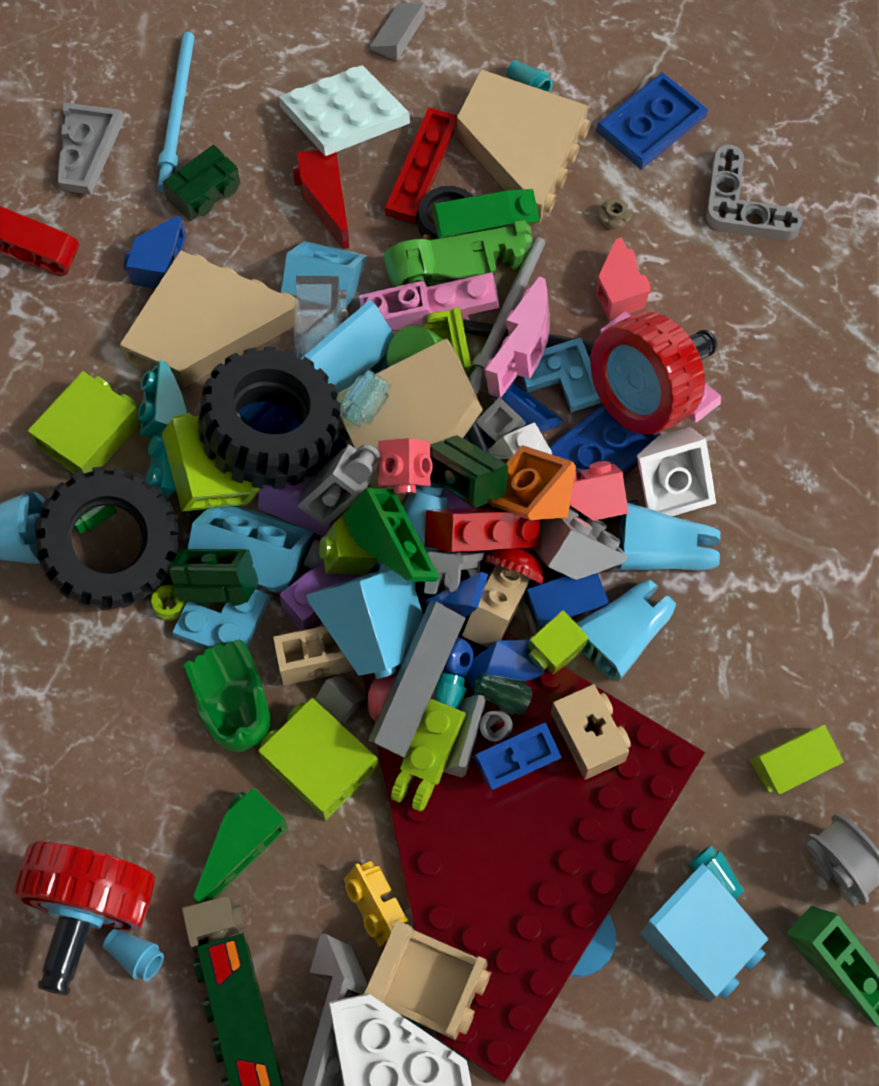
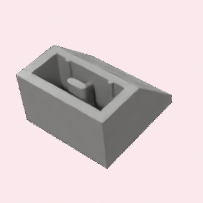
(578, 545)

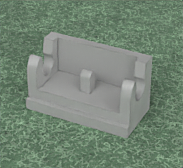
(449, 568)

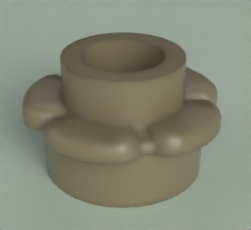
(612, 220)

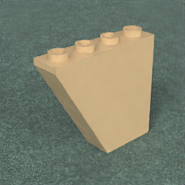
(522, 135)
(203, 317)
(425, 402)

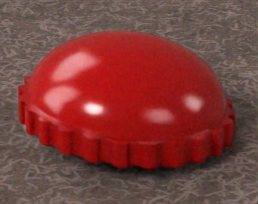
(517, 561)

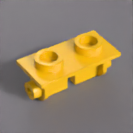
(365, 887)

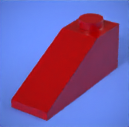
(323, 191)

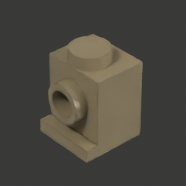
(212, 921)

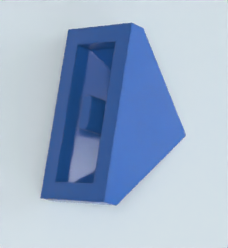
(530, 408)
(465, 598)
(505, 659)

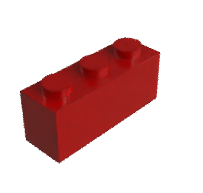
(479, 530)

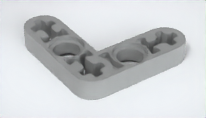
(730, 203)

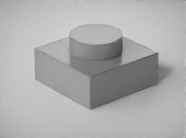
(499, 420)

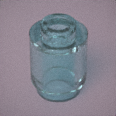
(365, 398)

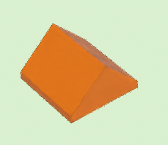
(537, 485)

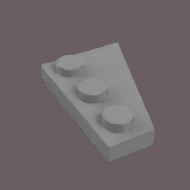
(86, 145)

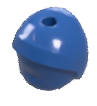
(460, 659)

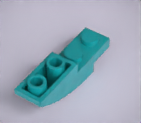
(160, 404)

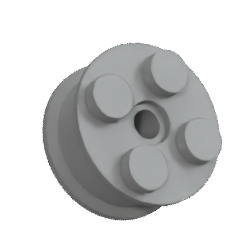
(847, 857)

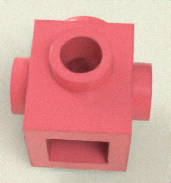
(404, 464)

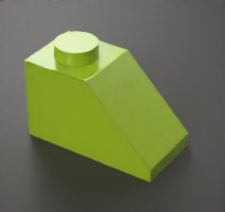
(342, 553)
(557, 643)

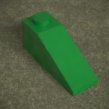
(484, 212)
(387, 534)
(242, 837)
(839, 958)

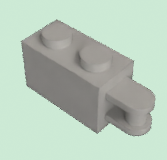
(339, 483)

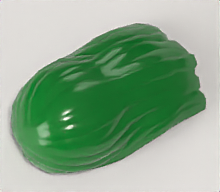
(229, 696)

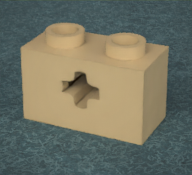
(496, 607)
(309, 656)
(591, 752)

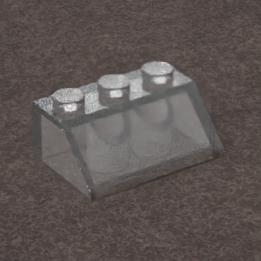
(318, 310)

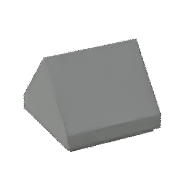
(340, 698)

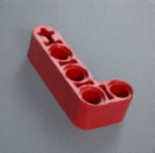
(36, 243)

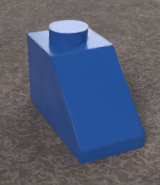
(154, 253)

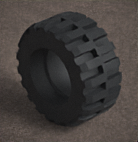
(275, 379)
(110, 489)

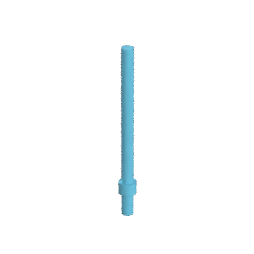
(168, 159)

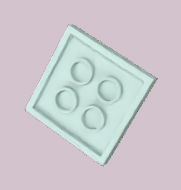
(344, 110)

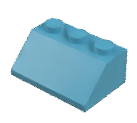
(354, 347)
(274, 543)

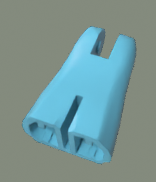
(666, 542)
(625, 629)

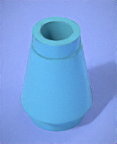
(134, 954)

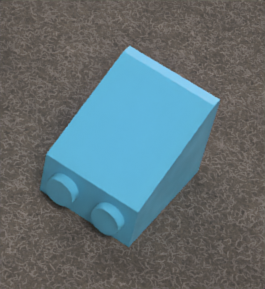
(370, 619)
(705, 935)

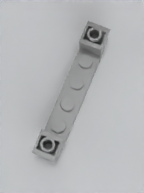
(337, 964)

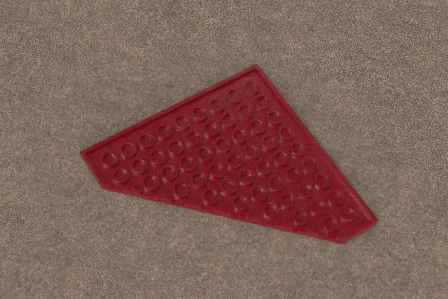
(533, 862)

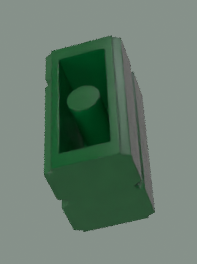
(202, 183)
(468, 471)
(214, 576)

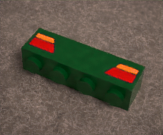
(238, 1013)

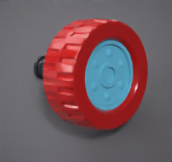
(650, 371)
(83, 893)

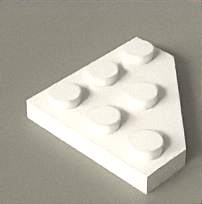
(388, 1050)

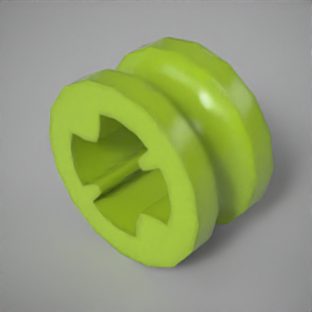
(168, 614)

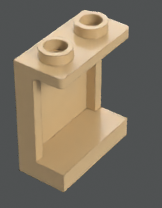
(428, 981)

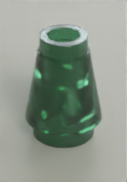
(503, 692)

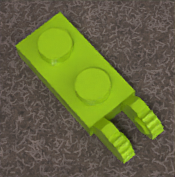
(428, 752)

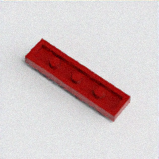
(421, 165)

